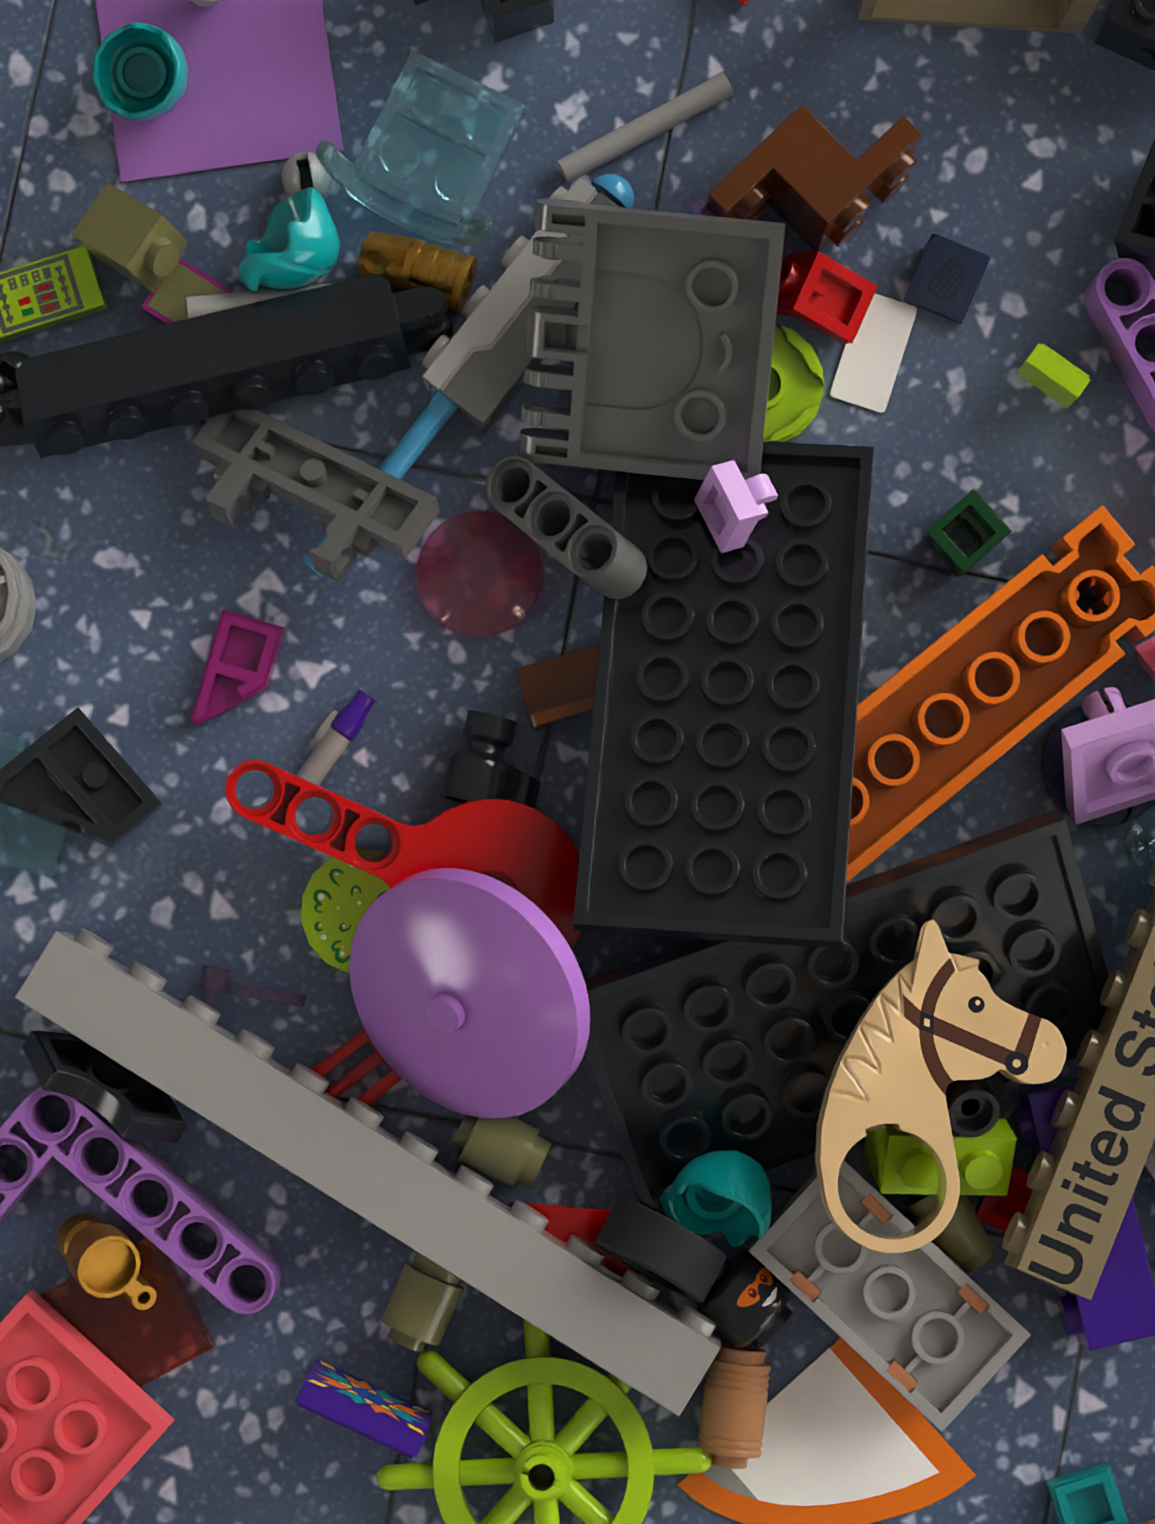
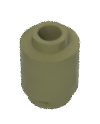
(502, 1148)
(421, 1304)

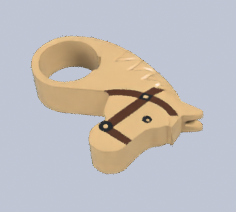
(913, 1040)

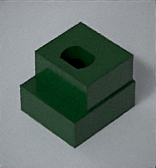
(979, 521)

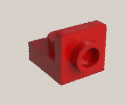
(824, 295)

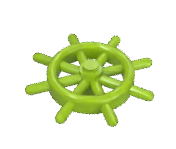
(543, 1464)

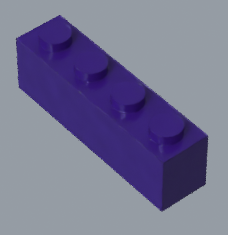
(1125, 1293)

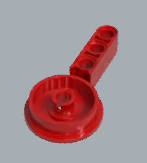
(477, 836)

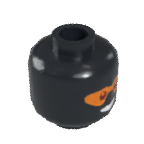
(746, 1302)

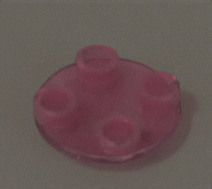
(479, 574)

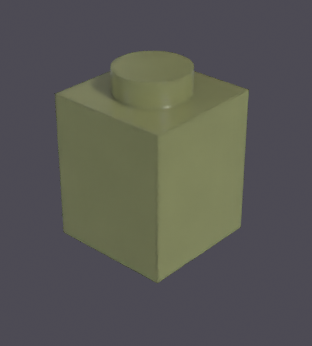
(130, 237)

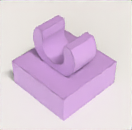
(733, 504)

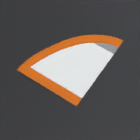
(836, 1453)

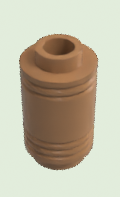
(734, 1406)

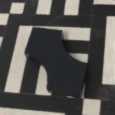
(122, 1097)

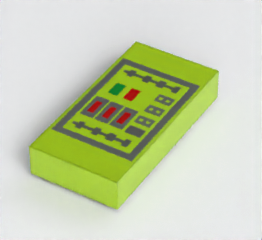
(49, 293)

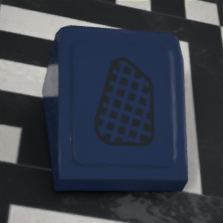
(946, 278)

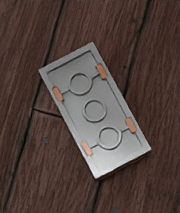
(901, 1312)

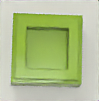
(1053, 375)

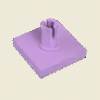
(1109, 757)

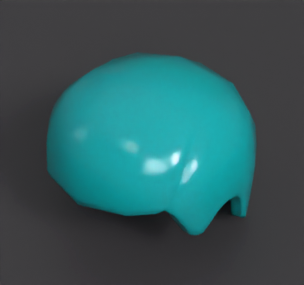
(140, 72)

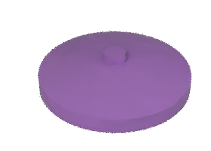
(469, 993)

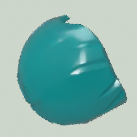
(296, 246)
(721, 1195)

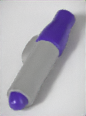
(335, 736)

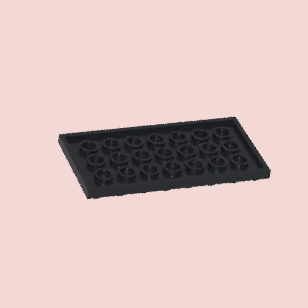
(730, 712)
(741, 1037)

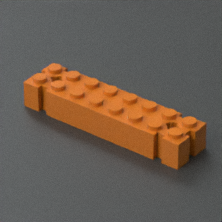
(993, 681)

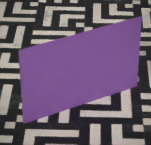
(252, 89)

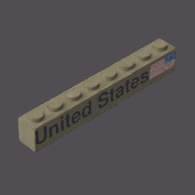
(1101, 1132)

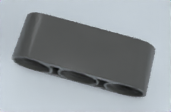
(542, 512)

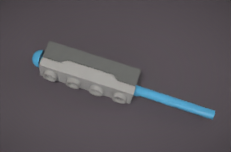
(487, 357)

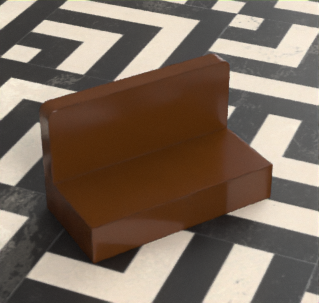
(560, 687)

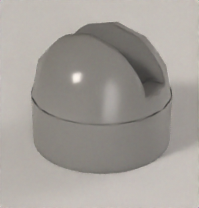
(291, 175)

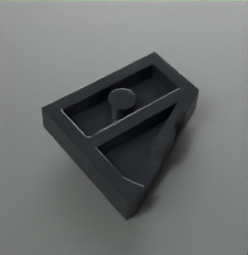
(78, 783)

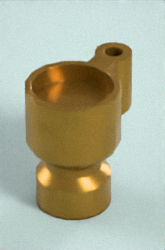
(103, 1260)

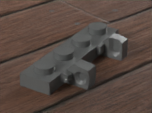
(352, 498)

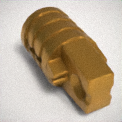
(415, 264)

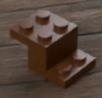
(816, 179)

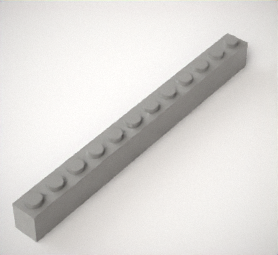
(372, 1170)

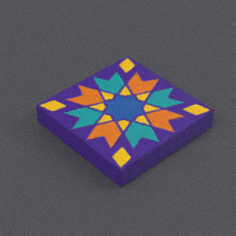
(365, 1409)

